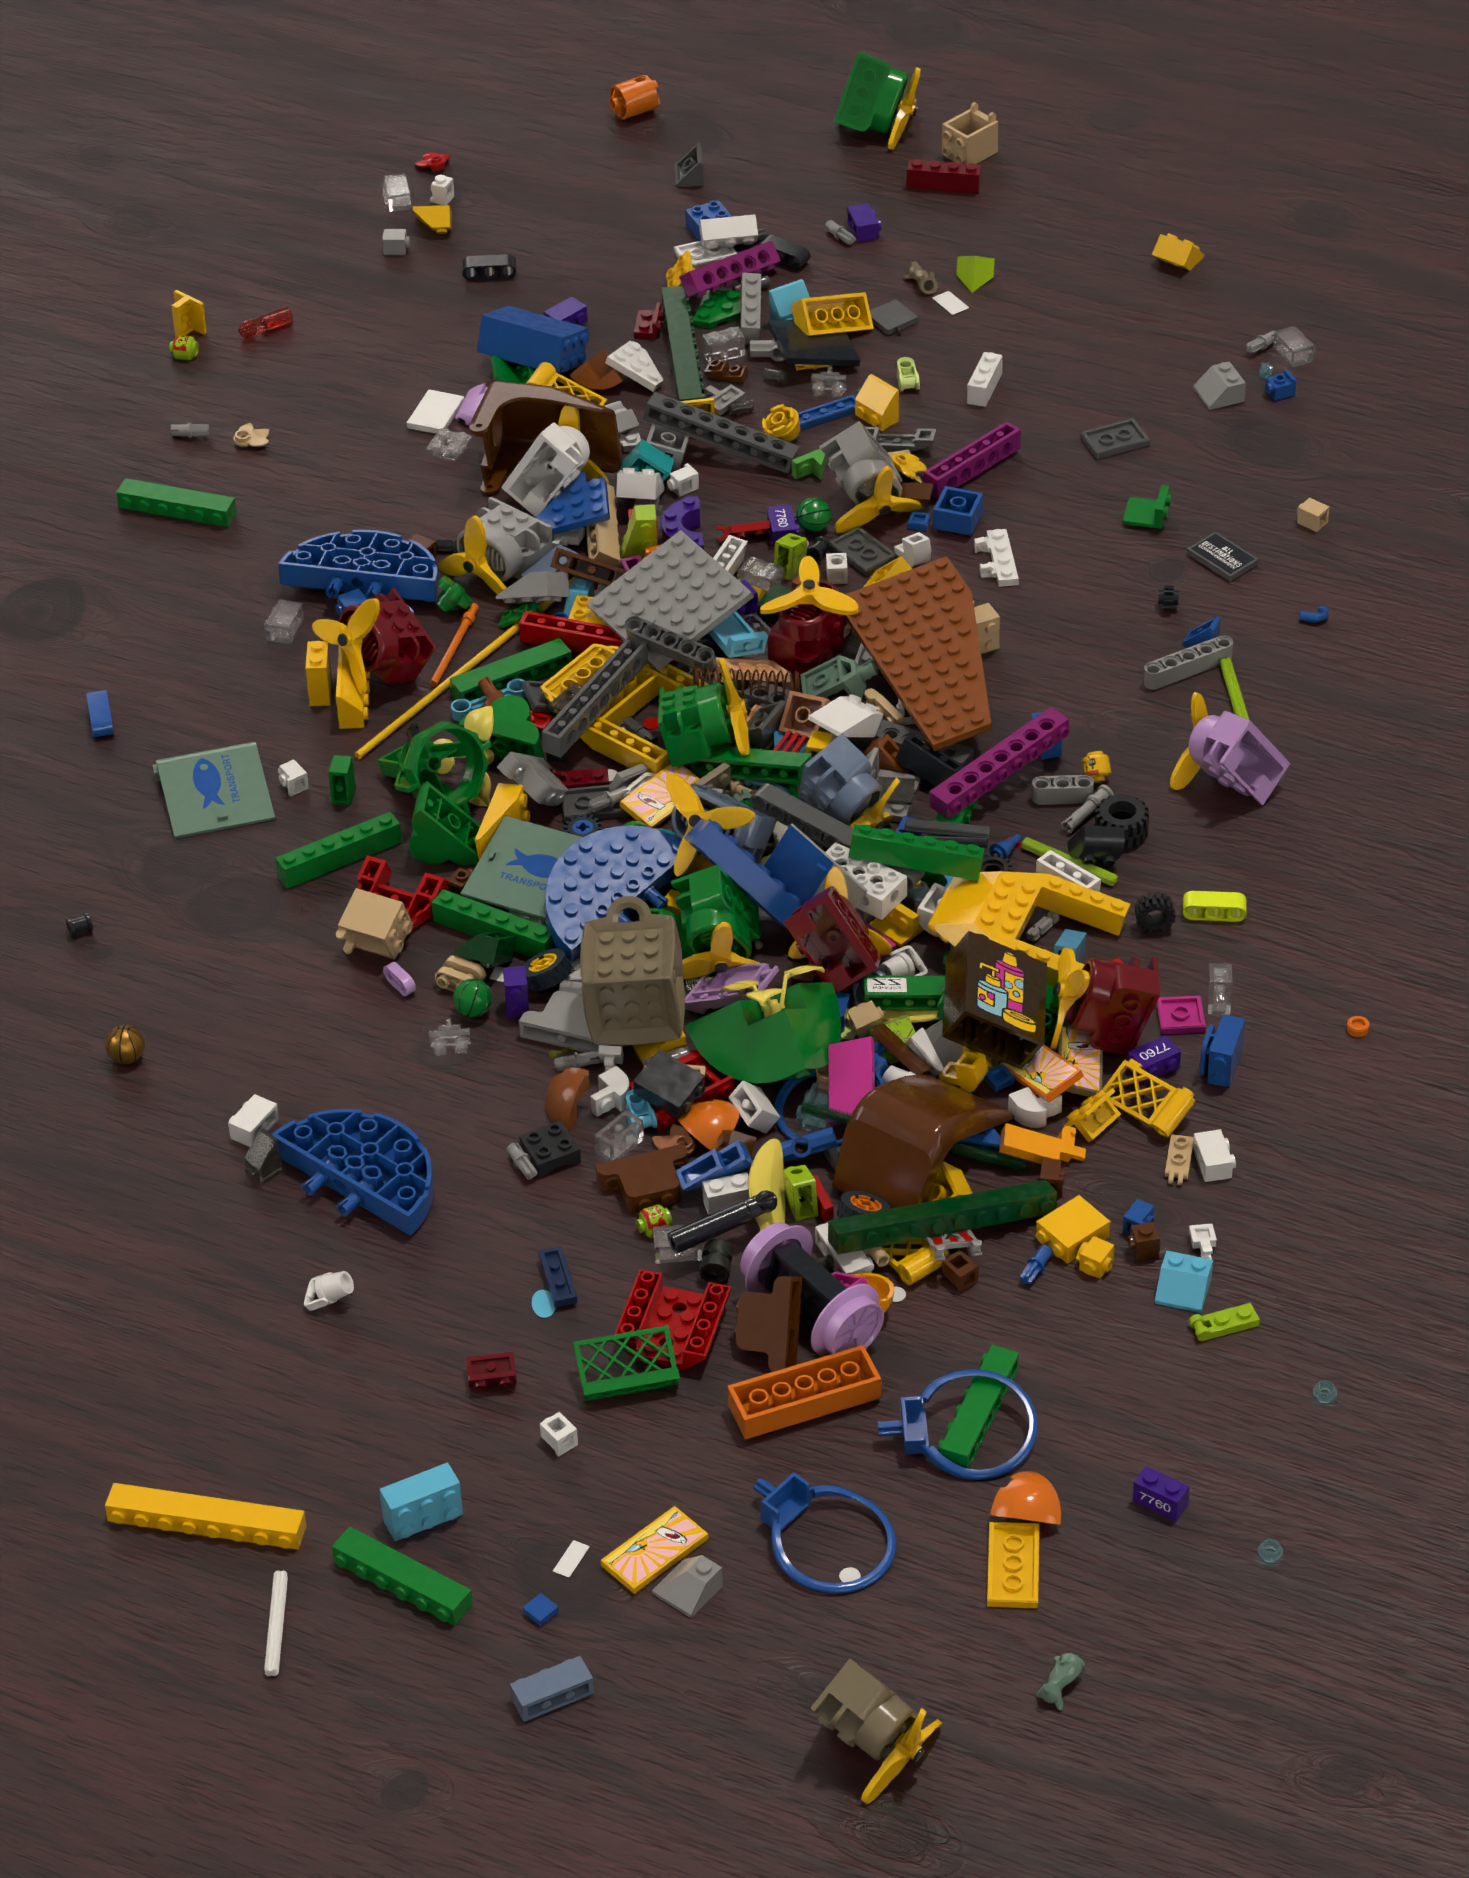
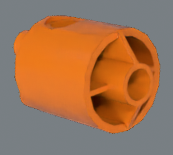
(634, 97)

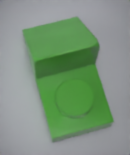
(813, 462)

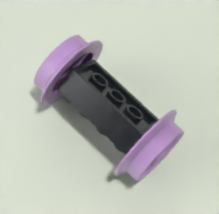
(836, 1314)

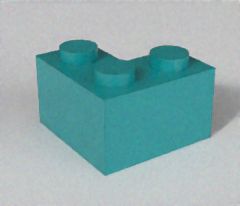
(648, 457)

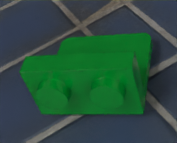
(505, 372)
(1148, 511)

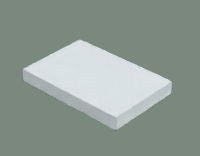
(703, 256)
(435, 411)

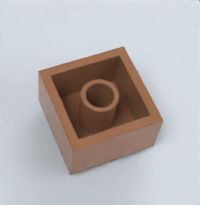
(797, 711)

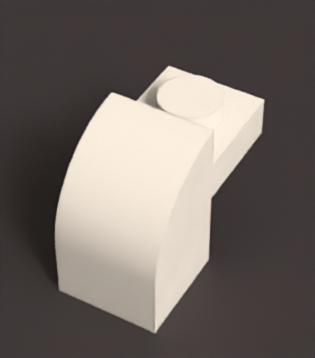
(914, 549)
(611, 1093)
(1032, 1110)

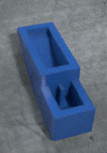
(715, 1165)

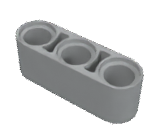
(1061, 789)

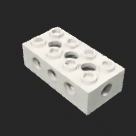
(884, 885)

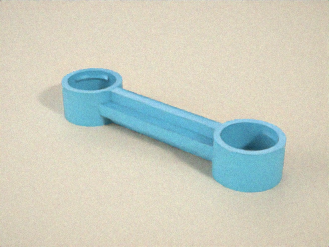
(468, 706)

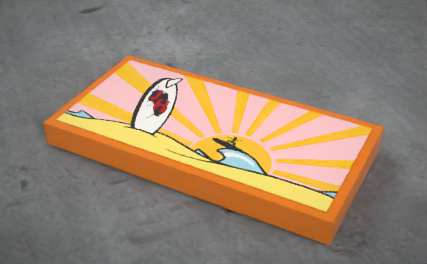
(1046, 1074)

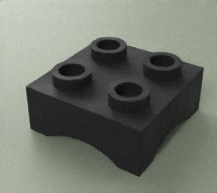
(550, 1148)

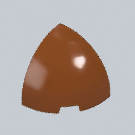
(597, 374)
(564, 1094)

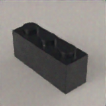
(925, 762)

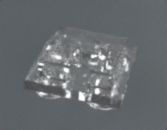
(448, 444)

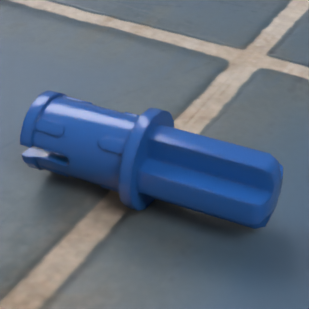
(1036, 1264)

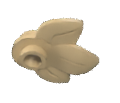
(249, 436)

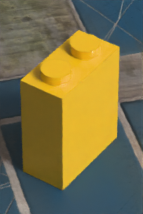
(319, 673)
(1071, 1226)

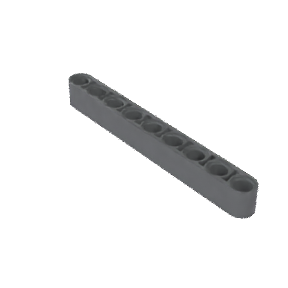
(813, 823)

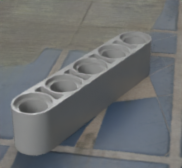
(1187, 662)

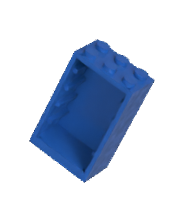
(532, 339)

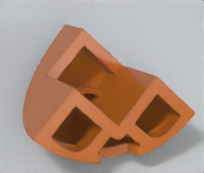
(708, 1120)
(1028, 1498)

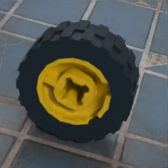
(547, 969)

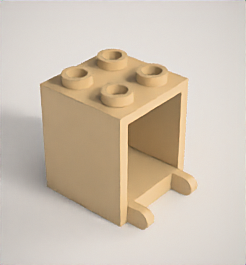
(970, 136)
(374, 924)

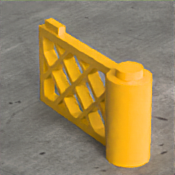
(547, 376)
(1170, 1109)
(917, 1262)

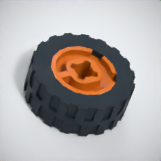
(860, 1202)

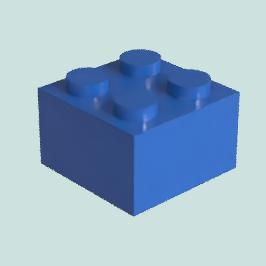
(958, 510)

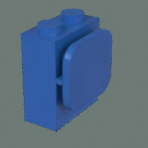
(1222, 1050)

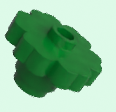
(452, 595)

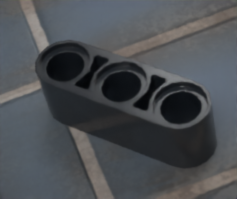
(790, 253)
(478, 267)

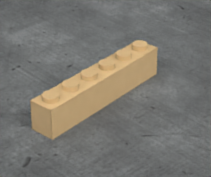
(603, 536)

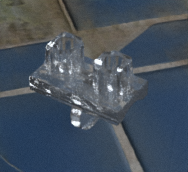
(829, 381)
(450, 1035)

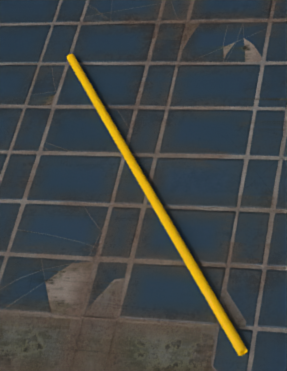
(444, 685)

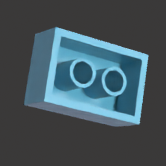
(421, 1501)

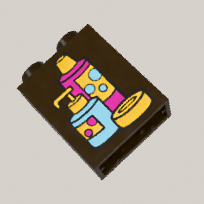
(994, 1000)

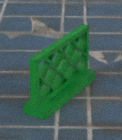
(630, 1383)

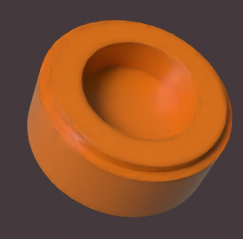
(1358, 1026)

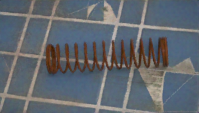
(794, 684)

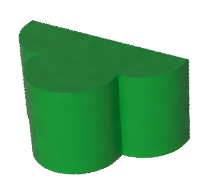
(513, 728)
(442, 830)

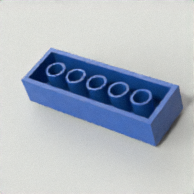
(739, 865)

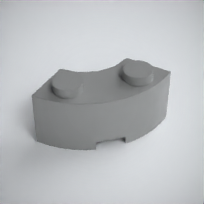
(625, 418)

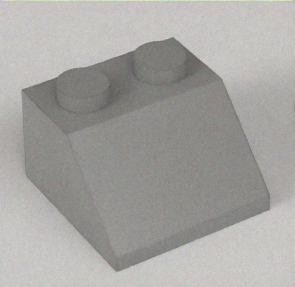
(1220, 386)

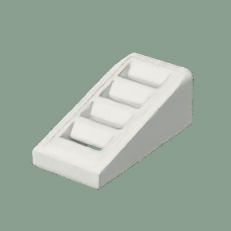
(922, 1046)

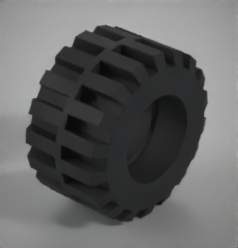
(1126, 813)

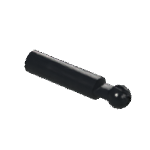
(721, 1221)

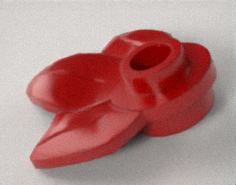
(433, 160)

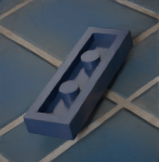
(557, 1276)

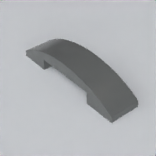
(899, 442)

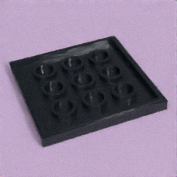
(812, 350)

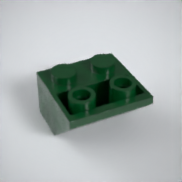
(489, 948)

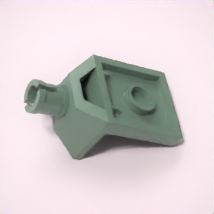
(838, 675)

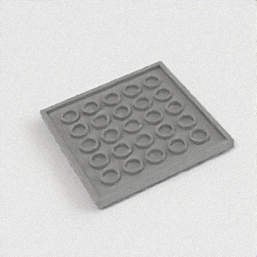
(672, 588)

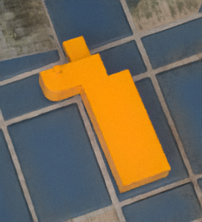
(1036, 1146)

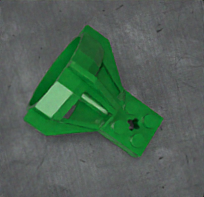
(422, 759)

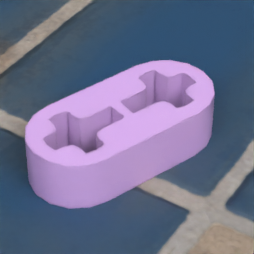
(399, 978)

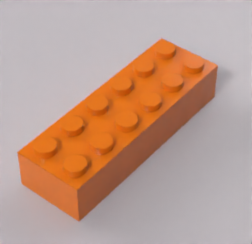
(804, 1392)

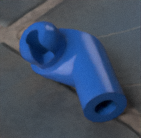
(1321, 615)

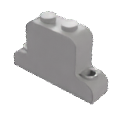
(535, 777)
(560, 1023)

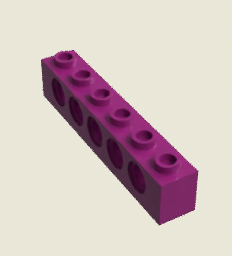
(729, 269)
(974, 458)

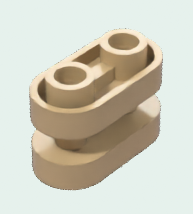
(456, 971)

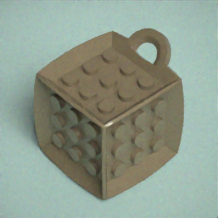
(632, 977)

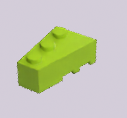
(640, 532)

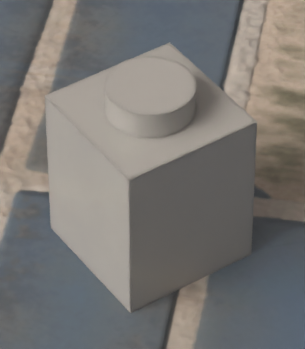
(395, 242)

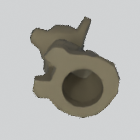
(925, 280)

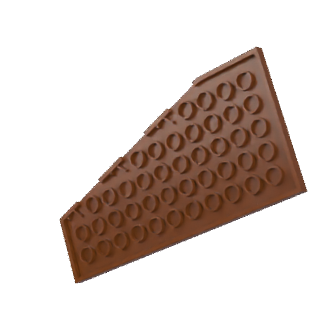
(927, 648)

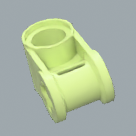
(907, 374)

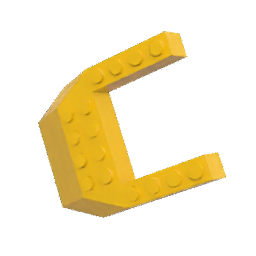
(604, 733)
(1005, 901)

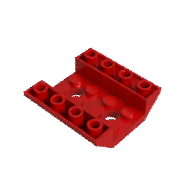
(690, 1331)

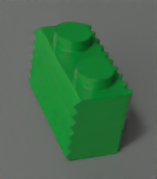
(341, 780)

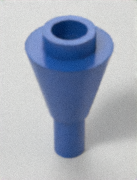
(1004, 847)

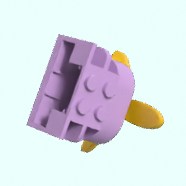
(1231, 752)

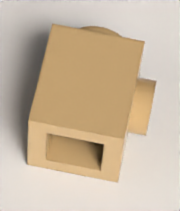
(1312, 514)
(864, 1017)

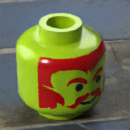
(184, 347)
(653, 1217)

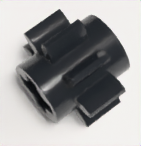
(1168, 597)

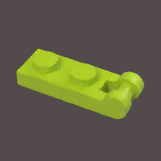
(1224, 1322)

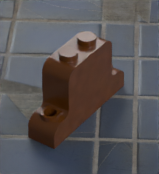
(586, 567)
(644, 1177)
(771, 1322)

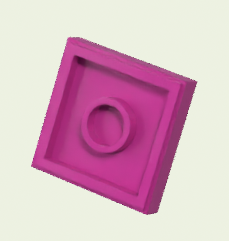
(1180, 1015)

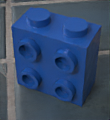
(706, 211)

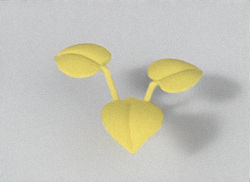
(480, 722)
(769, 1006)

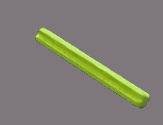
(1233, 688)
(1040, 849)

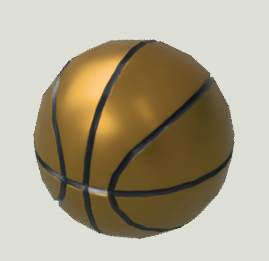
(125, 1044)

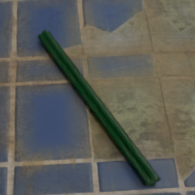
(957, 1148)

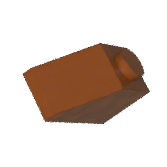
(887, 752)

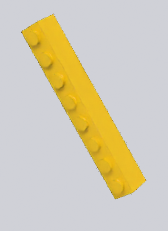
(205, 1516)

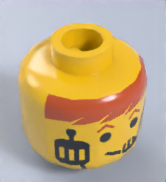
(1096, 766)

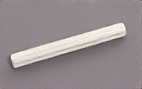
(276, 1622)

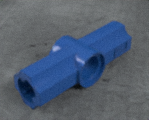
(816, 1142)

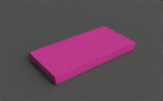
(850, 1073)

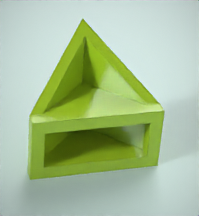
(975, 271)

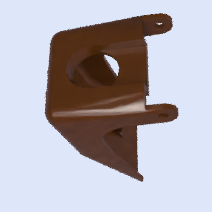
(517, 413)

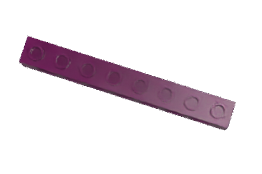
(999, 763)

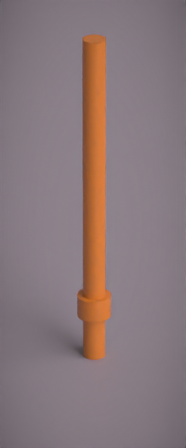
(467, 620)

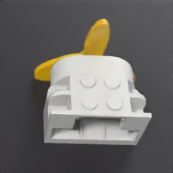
(552, 464)

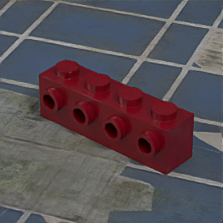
(944, 176)

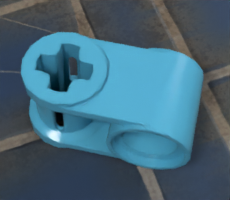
(641, 1109)

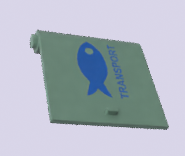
(214, 789)
(521, 866)

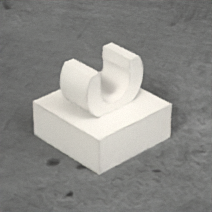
(610, 1056)

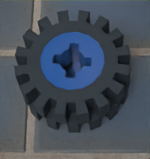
(582, 825)

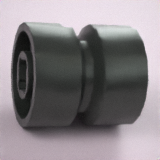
(716, 1261)

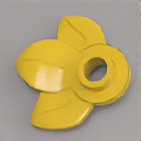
(908, 464)

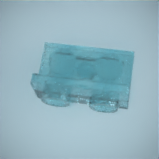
(809, 1122)

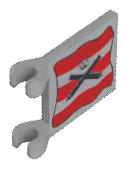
(953, 1240)

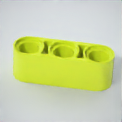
(1214, 906)

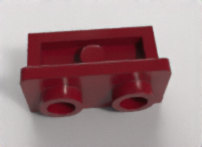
(491, 1370)

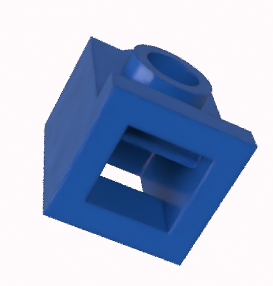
(1281, 385)
(1138, 1214)

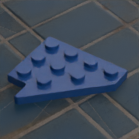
(578, 505)

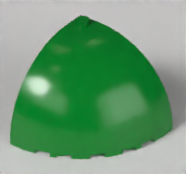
(774, 1047)

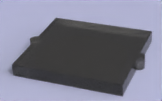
(902, 794)

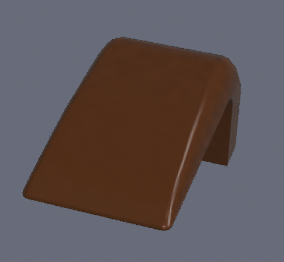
(904, 1135)

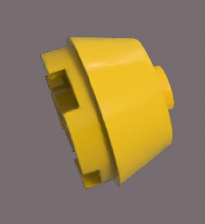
(782, 423)

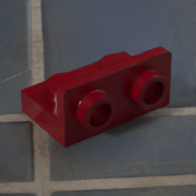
(649, 323)

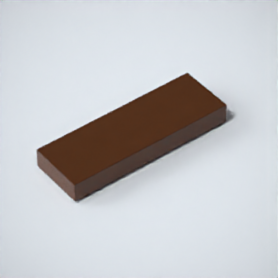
(901, 1050)

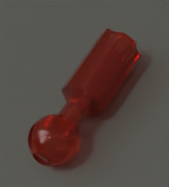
(265, 323)

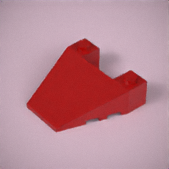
(374, 879)

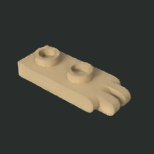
(1179, 1158)

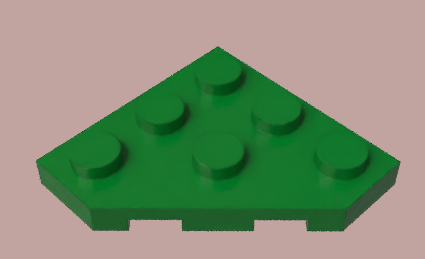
(718, 307)

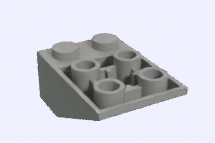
(537, 587)

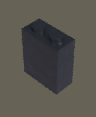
(669, 1084)

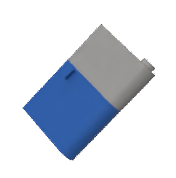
(805, 867)

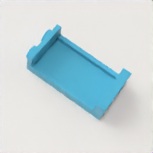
(737, 637)

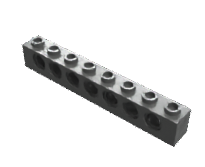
(720, 432)
(594, 697)

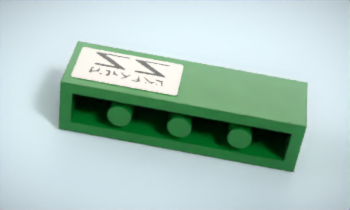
(903, 992)

